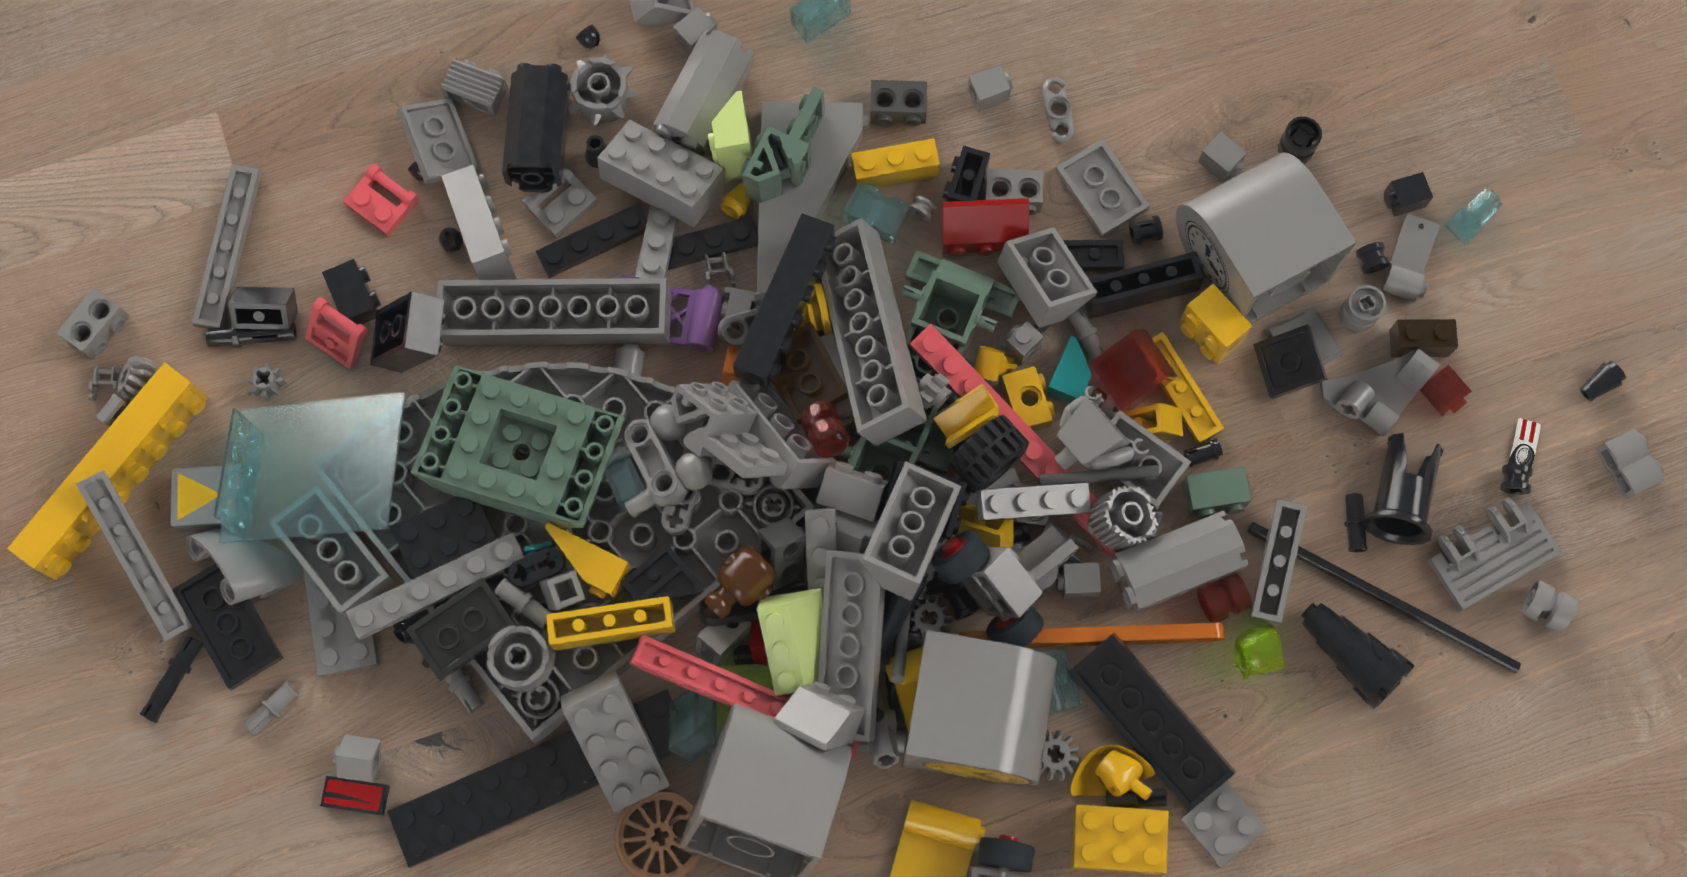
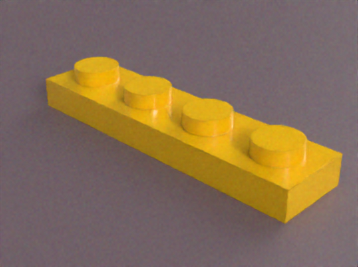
(1185, 394)

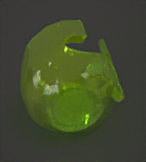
(1258, 651)

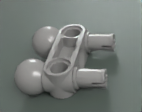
(657, 462)

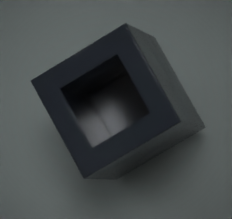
(1407, 194)

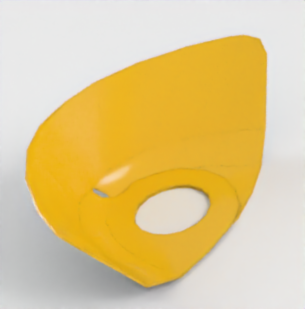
(1086, 781)

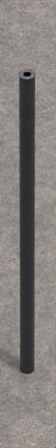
(1397, 604)

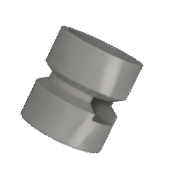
(1362, 308)
(1553, 608)

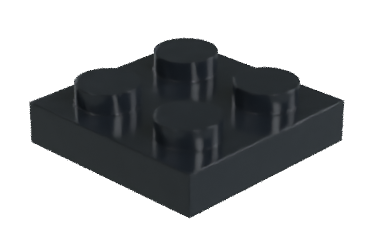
(1290, 361)

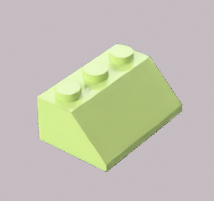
(731, 138)
(792, 638)

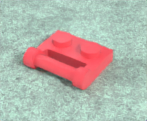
(375, 207)
(331, 338)

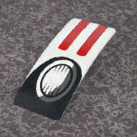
(1525, 442)

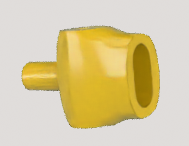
(1121, 774)

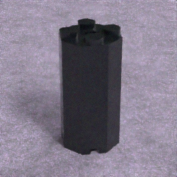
(536, 127)

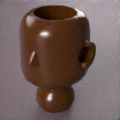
(742, 579)

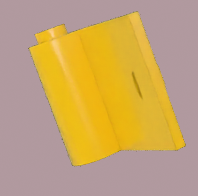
(936, 842)

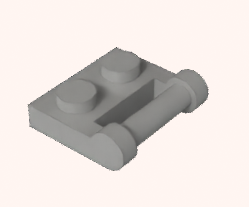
(564, 209)

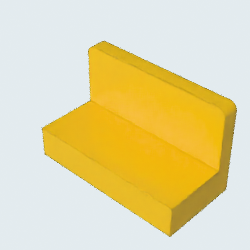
(966, 415)

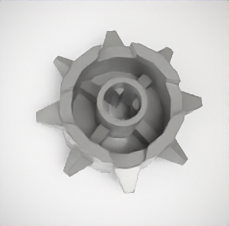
(587, 93)

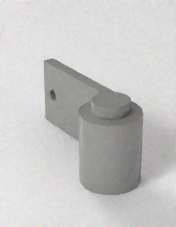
(1410, 258)

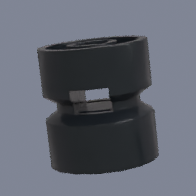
(1301, 138)

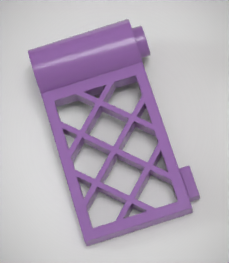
(700, 315)

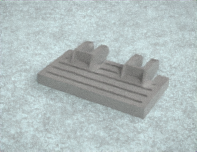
(1491, 558)

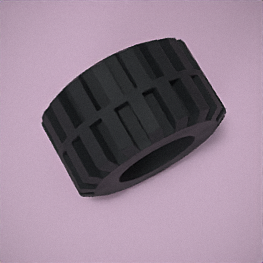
(989, 453)

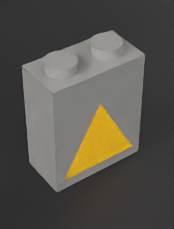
(194, 498)

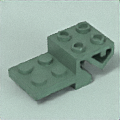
(761, 172)

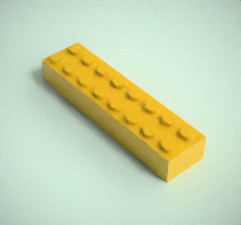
(126, 454)

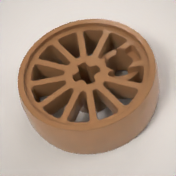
(651, 833)

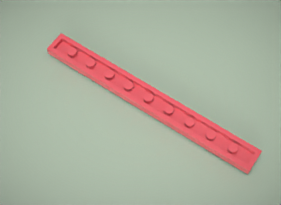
(963, 378)

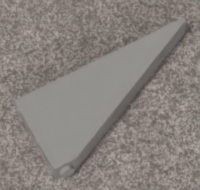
(830, 155)

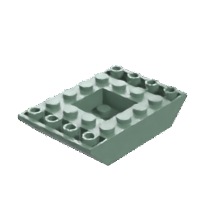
(490, 418)

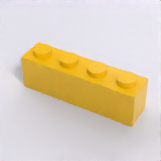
(610, 623)

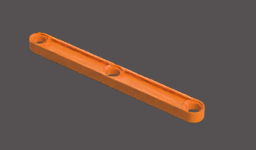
(1128, 634)

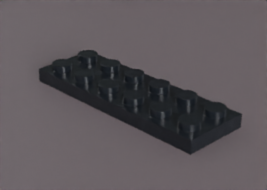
(1152, 722)

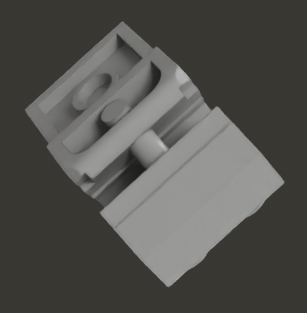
(724, 429)

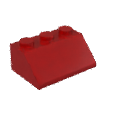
(982, 225)

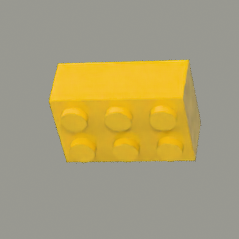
(1119, 839)

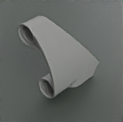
(1380, 392)
(248, 566)

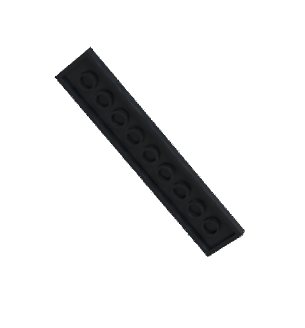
(510, 790)

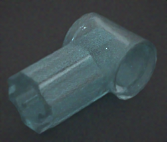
(1470, 220)

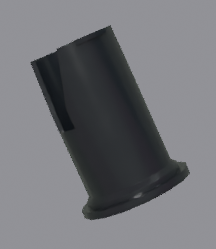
(1403, 497)

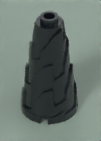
(1358, 655)

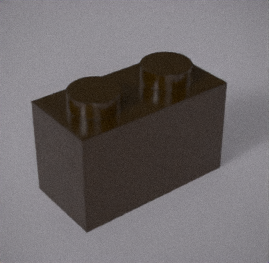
(1431, 336)

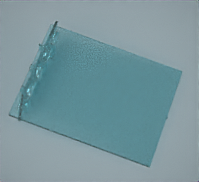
(309, 468)

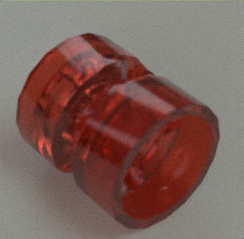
(824, 429)
(1227, 597)

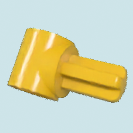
(993, 363)

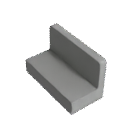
(1046, 554)

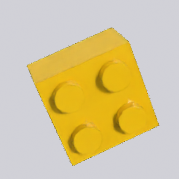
(1214, 324)

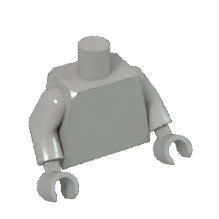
(1093, 436)

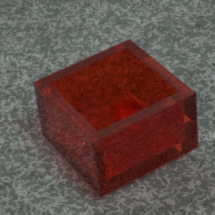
(1133, 369)

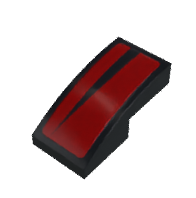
(355, 795)

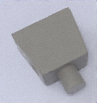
(719, 642)

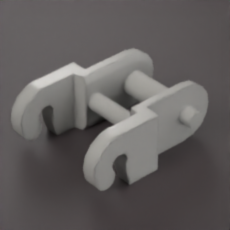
(728, 271)
(97, 372)

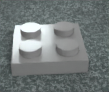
(1223, 824)

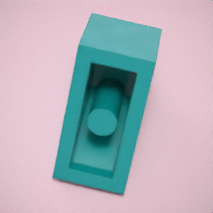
(1071, 374)

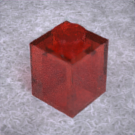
(1446, 391)

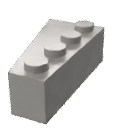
(477, 224)

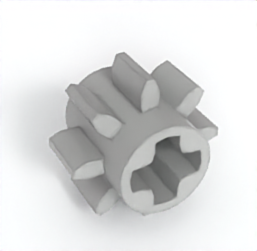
(272, 387)
(934, 390)

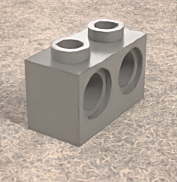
(1015, 182)
(87, 319)

